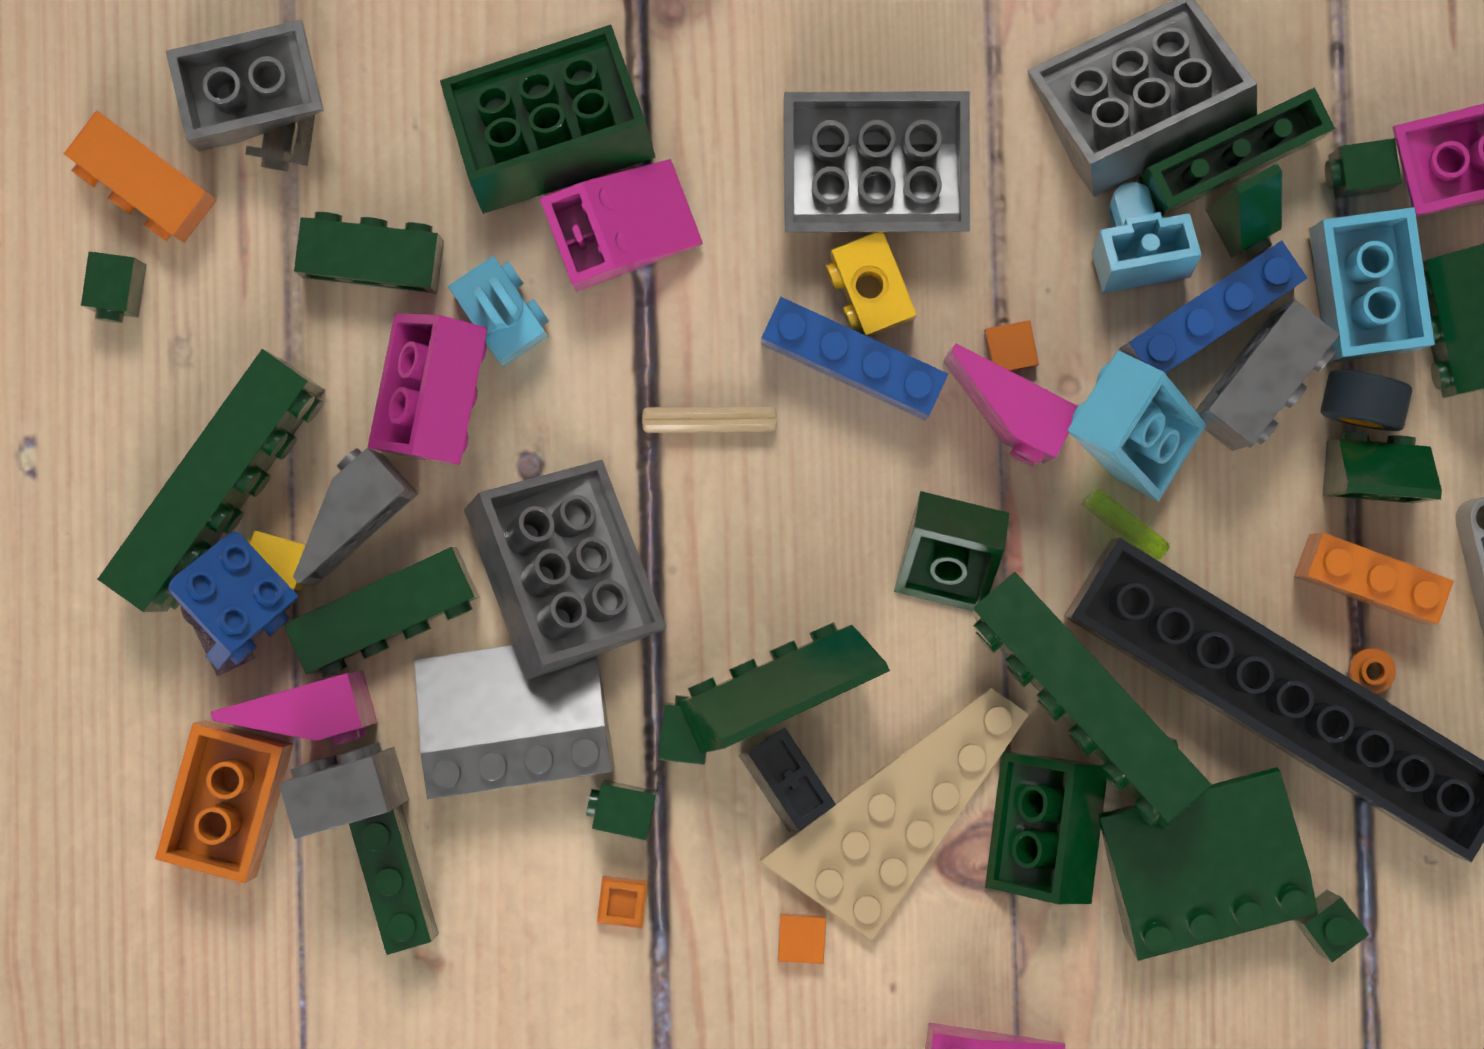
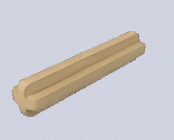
(709, 419)

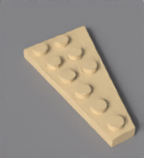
(887, 828)

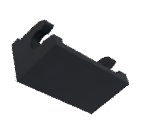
(787, 780)

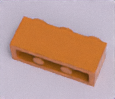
(138, 179)
(1374, 578)

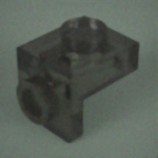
(285, 145)

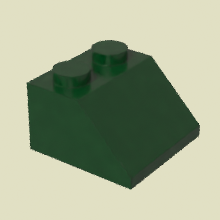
(1380, 469)
(952, 551)

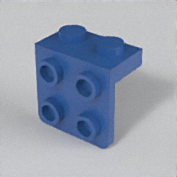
(233, 597)

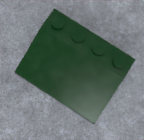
(547, 119)
(1214, 871)

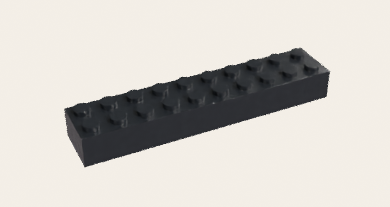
(1285, 696)

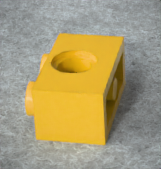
(870, 258)

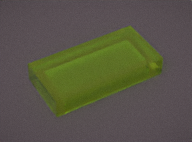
(1125, 524)

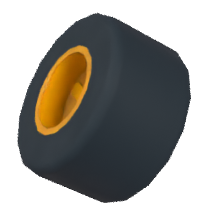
(1366, 400)

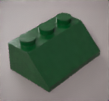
(1457, 320)
(1046, 828)

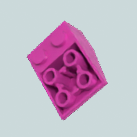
(620, 223)

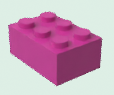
(428, 387)

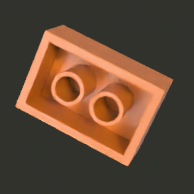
(224, 801)

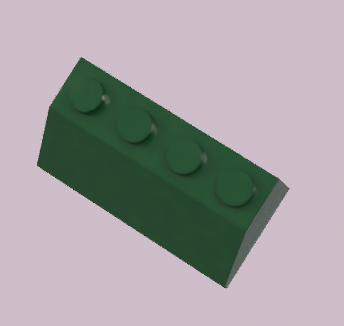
(781, 687)

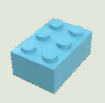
(1372, 283)
(1137, 425)

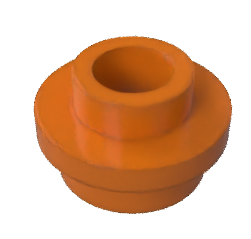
(1360, 662)

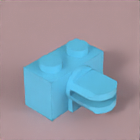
(1142, 244)
(492, 301)

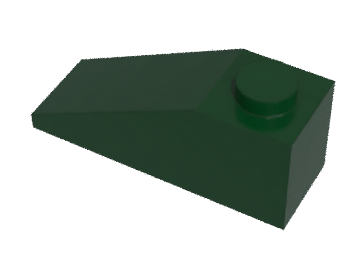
(1250, 213)

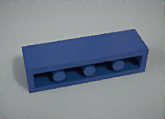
(1217, 309)
(853, 358)

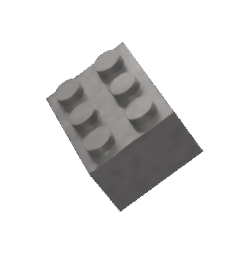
(1267, 376)
(343, 789)

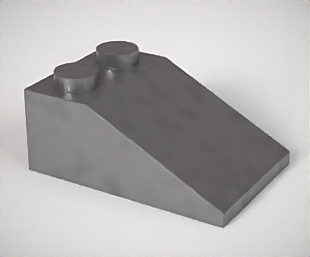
(244, 84)
(354, 508)

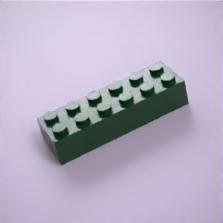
(214, 481)
(1090, 701)

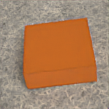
(1012, 346)
(622, 901)
(801, 938)

